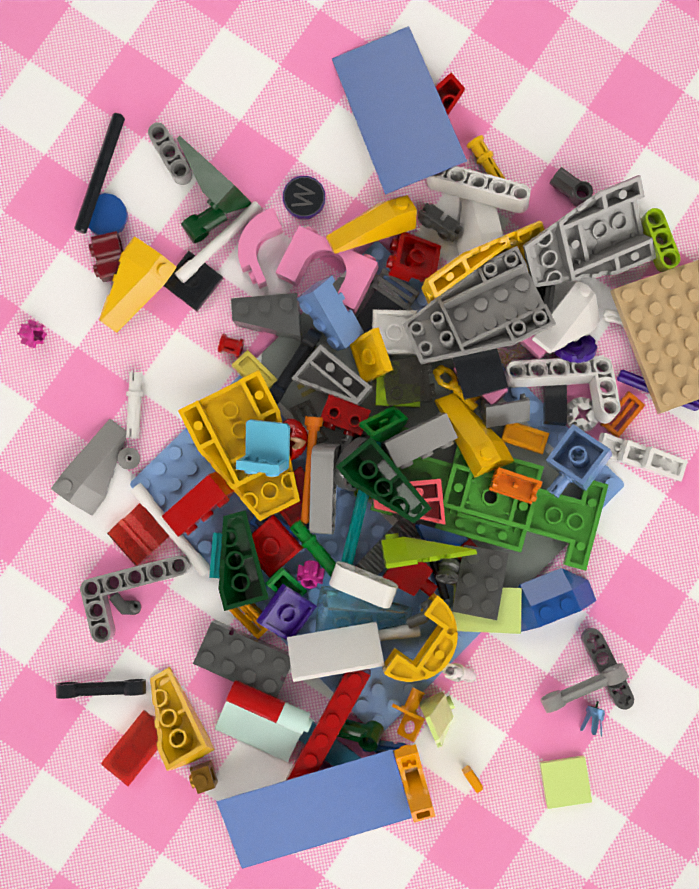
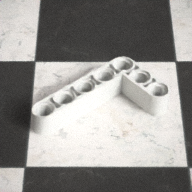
(589, 375)

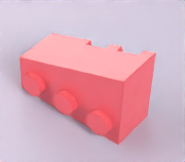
(432, 493)

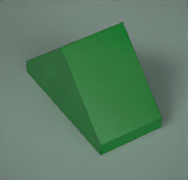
(384, 424)
(283, 576)

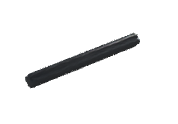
(99, 173)

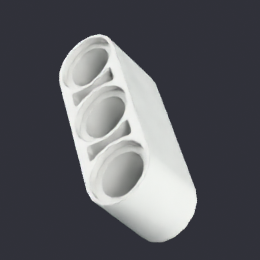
(363, 584)

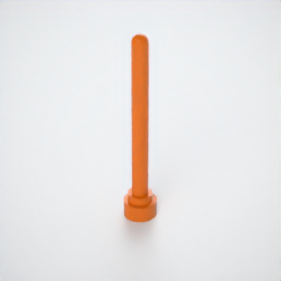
(313, 425)

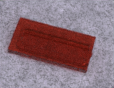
(133, 749)

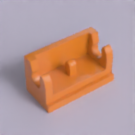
(515, 485)

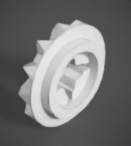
(572, 412)

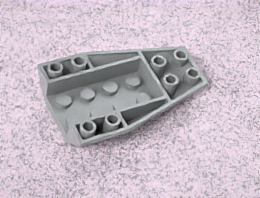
(481, 312)

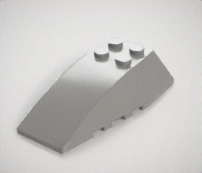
(593, 238)

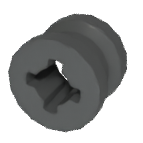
(447, 571)

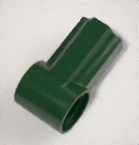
(199, 226)
(367, 734)

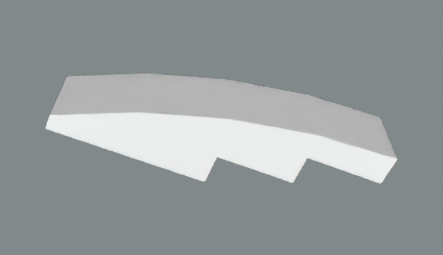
(644, 457)

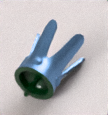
(597, 714)

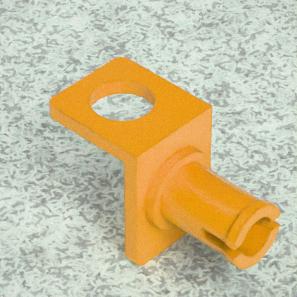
(410, 708)

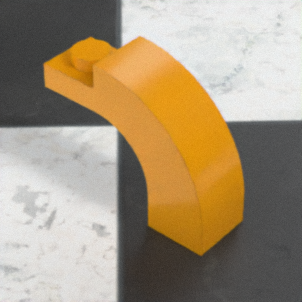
(414, 783)

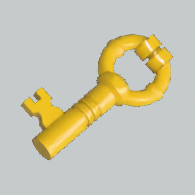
(453, 385)

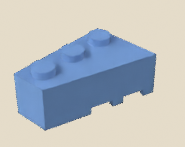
(330, 314)

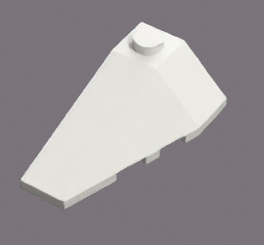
(479, 225)
(574, 318)

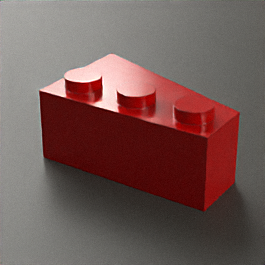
(198, 504)

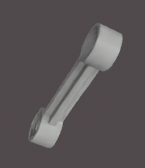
(610, 676)

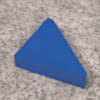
(435, 535)

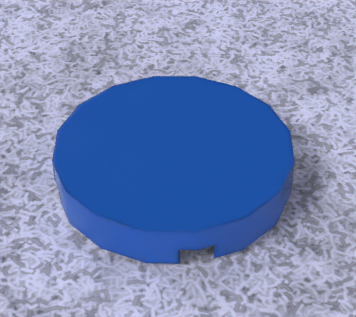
(109, 215)

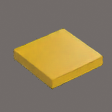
(371, 355)

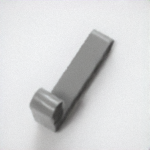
(125, 582)

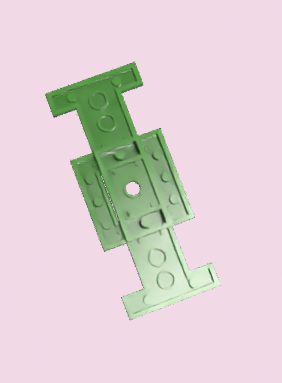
(553, 517)

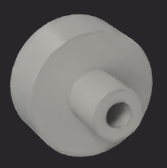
(124, 462)

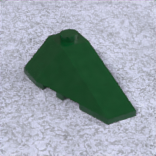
(240, 570)

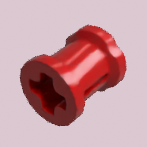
(231, 345)

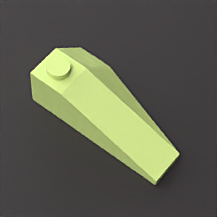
(438, 715)

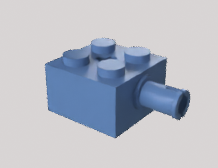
(580, 472)

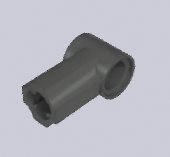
(569, 185)

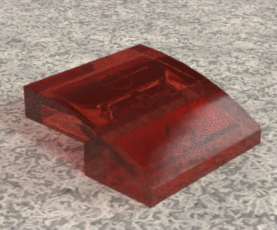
(138, 534)

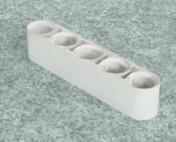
(482, 188)

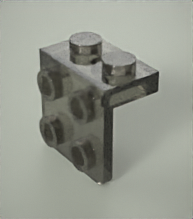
(409, 382)

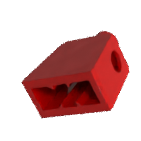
(412, 578)

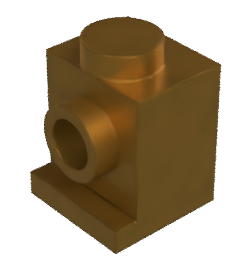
(203, 777)

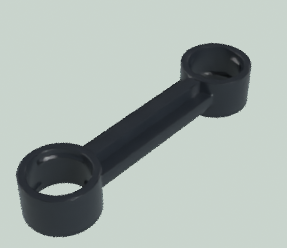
(306, 347)
(75, 689)

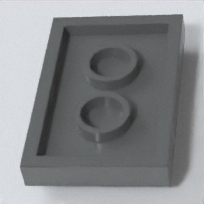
(480, 583)

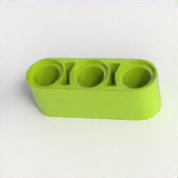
(662, 230)

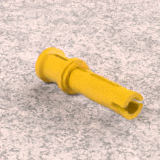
(484, 156)

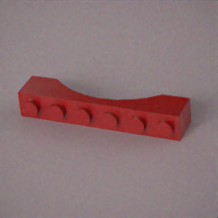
(330, 723)

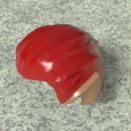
(298, 438)

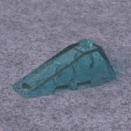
(342, 610)

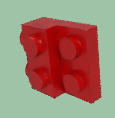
(413, 257)

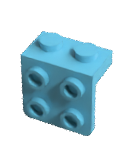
(265, 448)

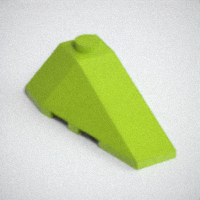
(409, 551)

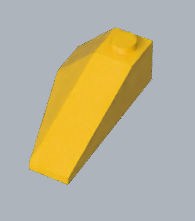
(374, 224)
(138, 279)
(479, 445)
(178, 727)

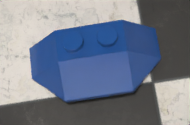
(553, 598)

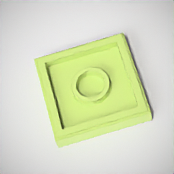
(565, 782)

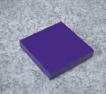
(286, 612)

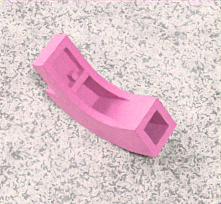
(252, 238)

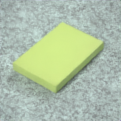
(508, 616)

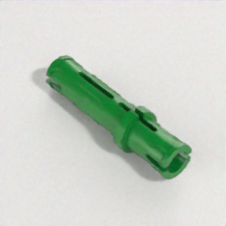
(313, 546)

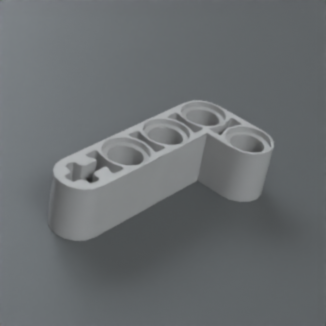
(323, 488)

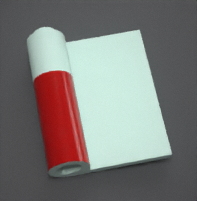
(262, 720)

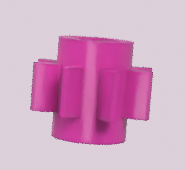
(32, 333)
(310, 574)

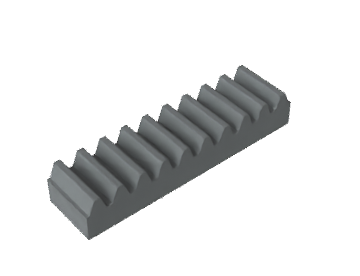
(373, 560)

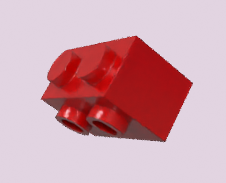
(344, 415)

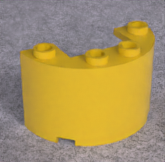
(434, 653)

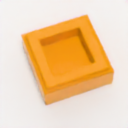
(472, 779)

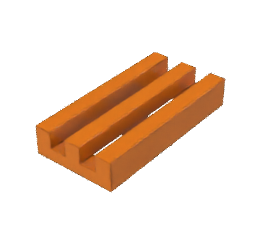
(610, 428)

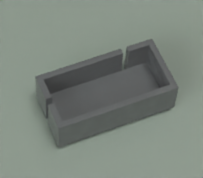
(243, 658)

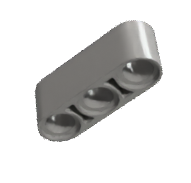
(165, 145)

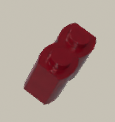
(107, 251)

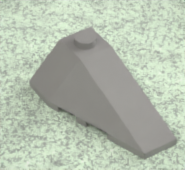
(90, 473)

